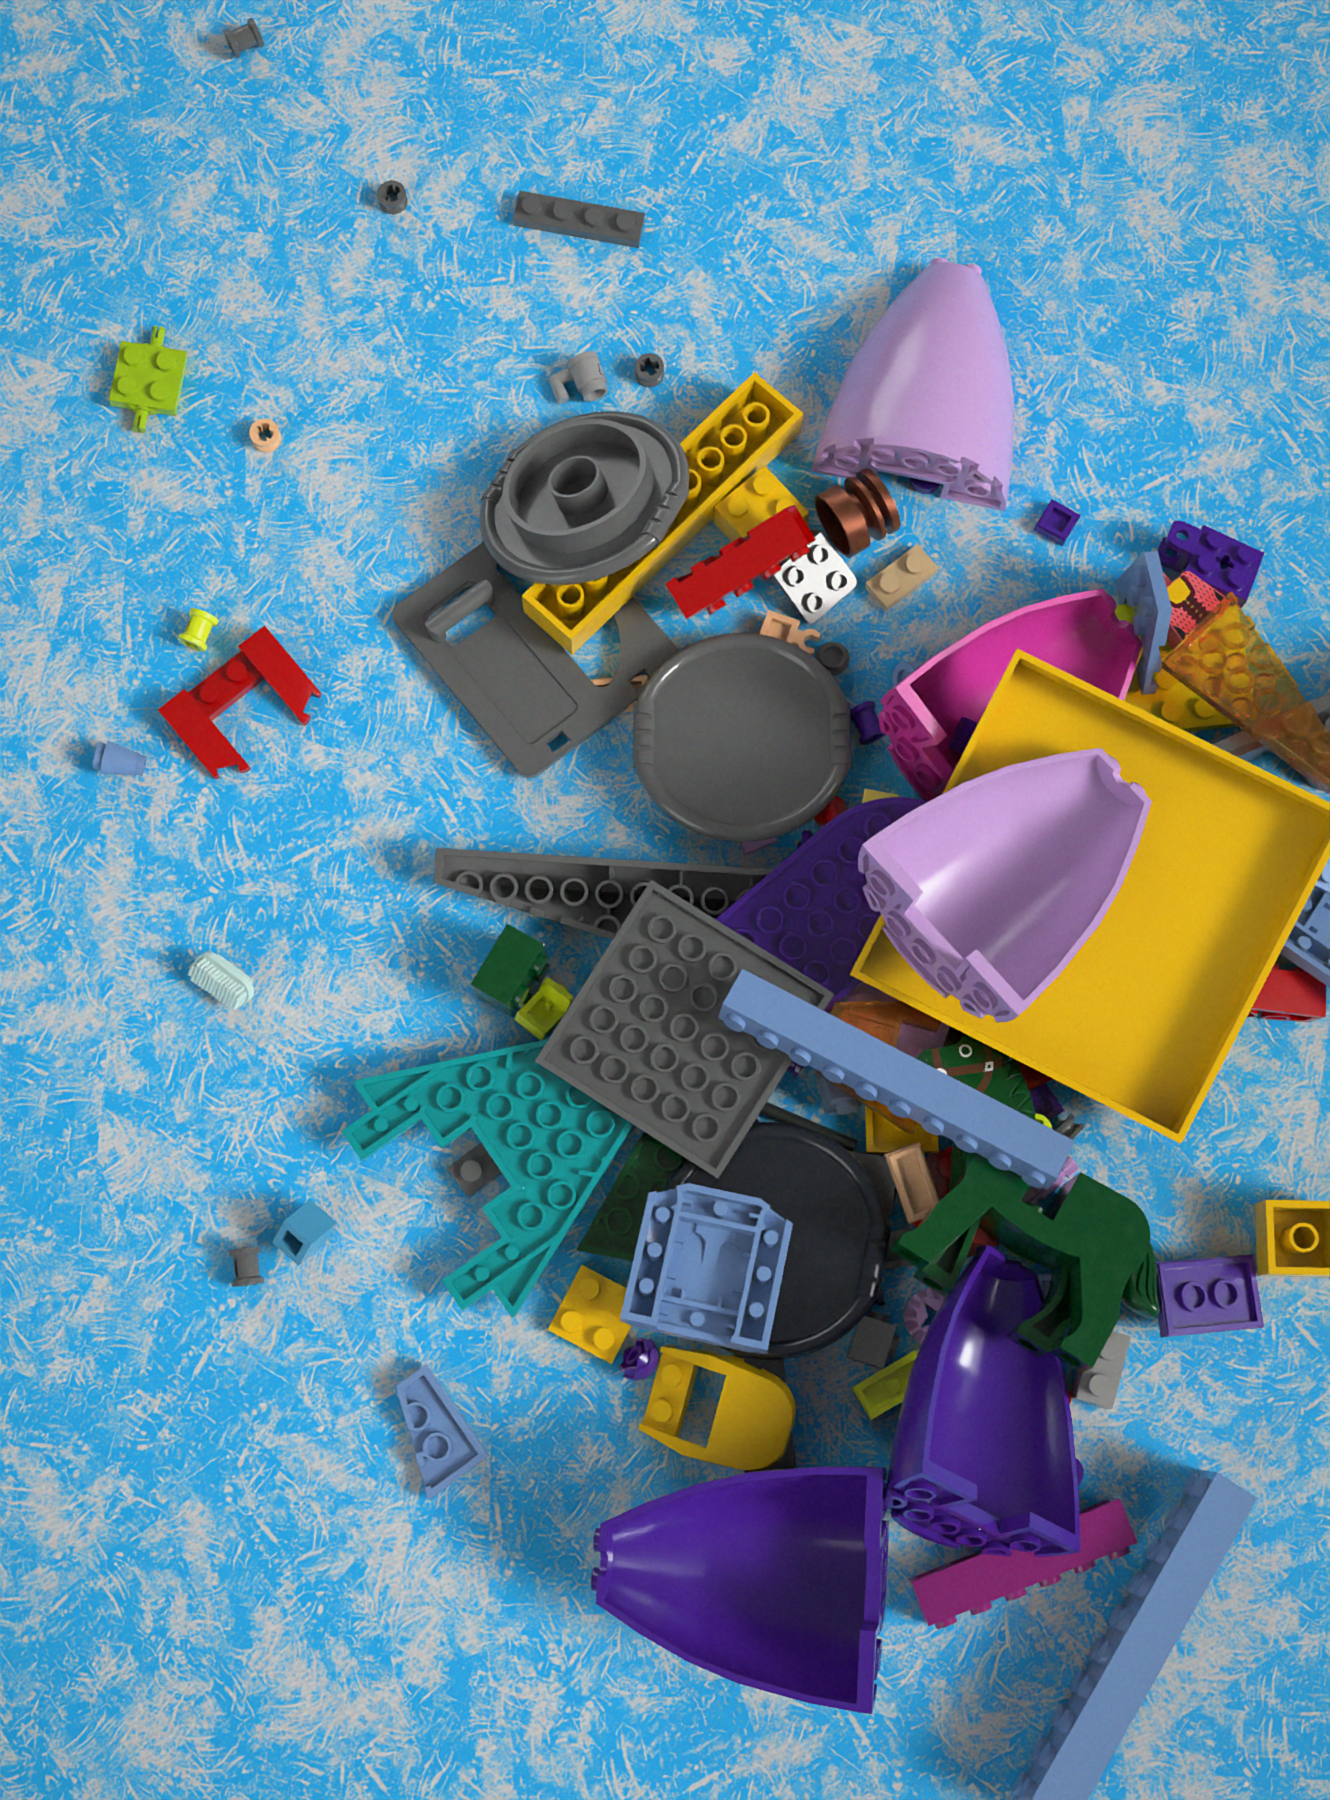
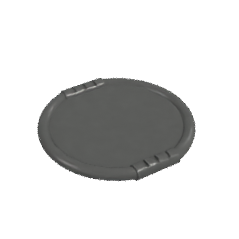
(584, 498)
(742, 737)

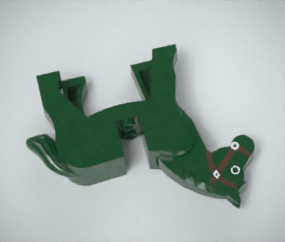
(1086, 1236)

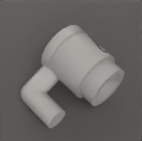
(587, 375)

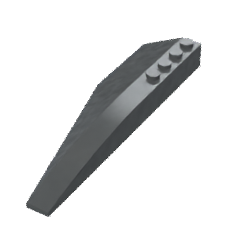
(587, 890)

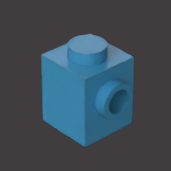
(308, 1225)

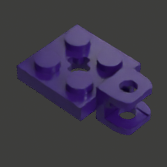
(1202, 556)

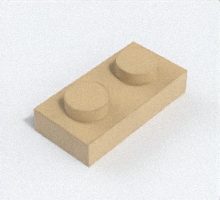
(901, 577)

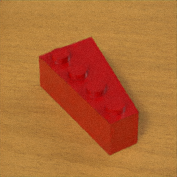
(741, 563)
(1290, 996)

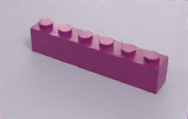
(982, 1578)

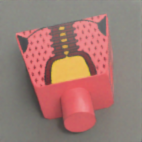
(1190, 604)

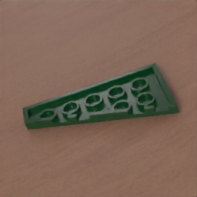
(619, 1219)

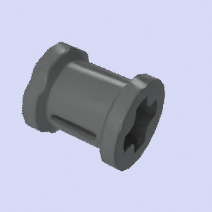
(243, 37)
(246, 1266)

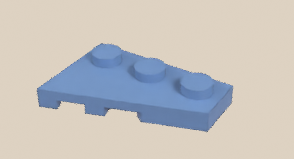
(438, 1431)

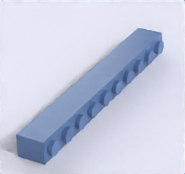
(896, 1080)

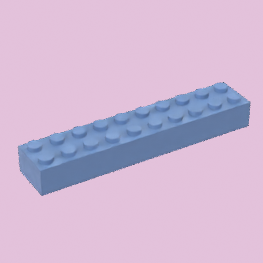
(1137, 1642)

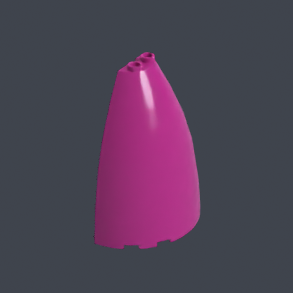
(1068, 632)

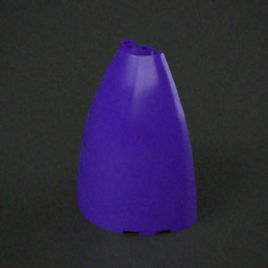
(986, 1425)
(760, 1579)

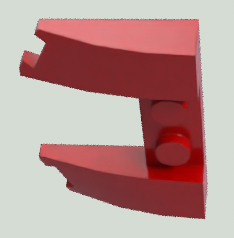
(259, 659)

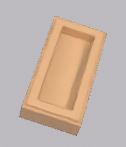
(912, 1181)

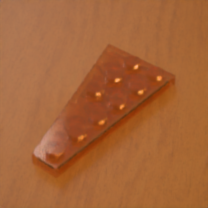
(1250, 685)

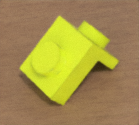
(545, 1009)

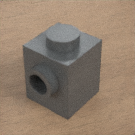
(873, 1340)

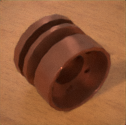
(857, 512)

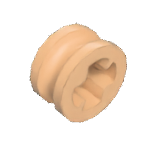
(260, 426)

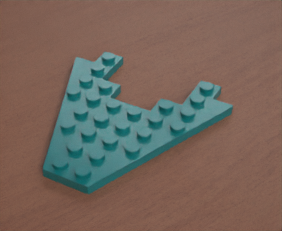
(536, 1129)

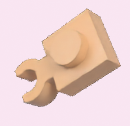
(787, 629)

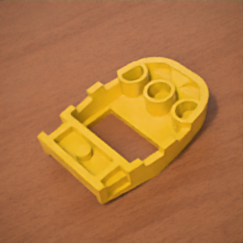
(751, 1415)

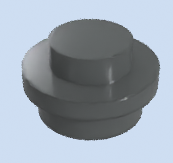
(833, 657)

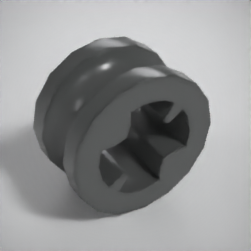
(388, 188)
(643, 376)
(1069, 1127)

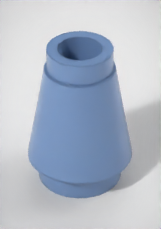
(118, 760)

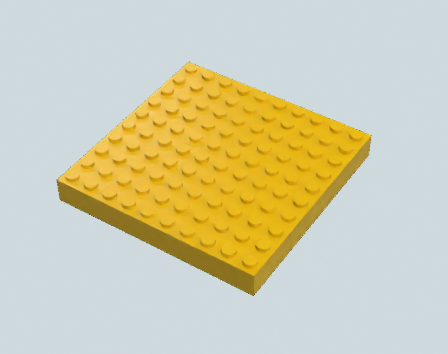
(1192, 929)

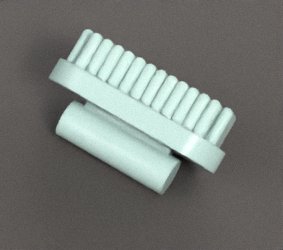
(221, 980)

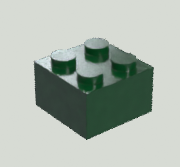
(511, 971)

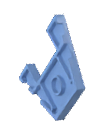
(1146, 591)

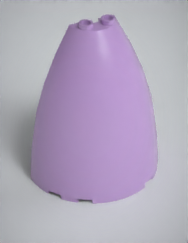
(929, 392)
(1006, 876)

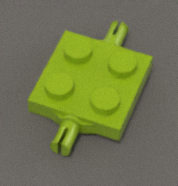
(148, 378)

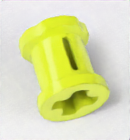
(197, 629)

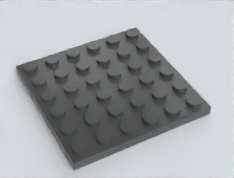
(651, 1034)

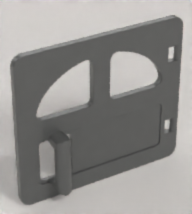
(514, 672)

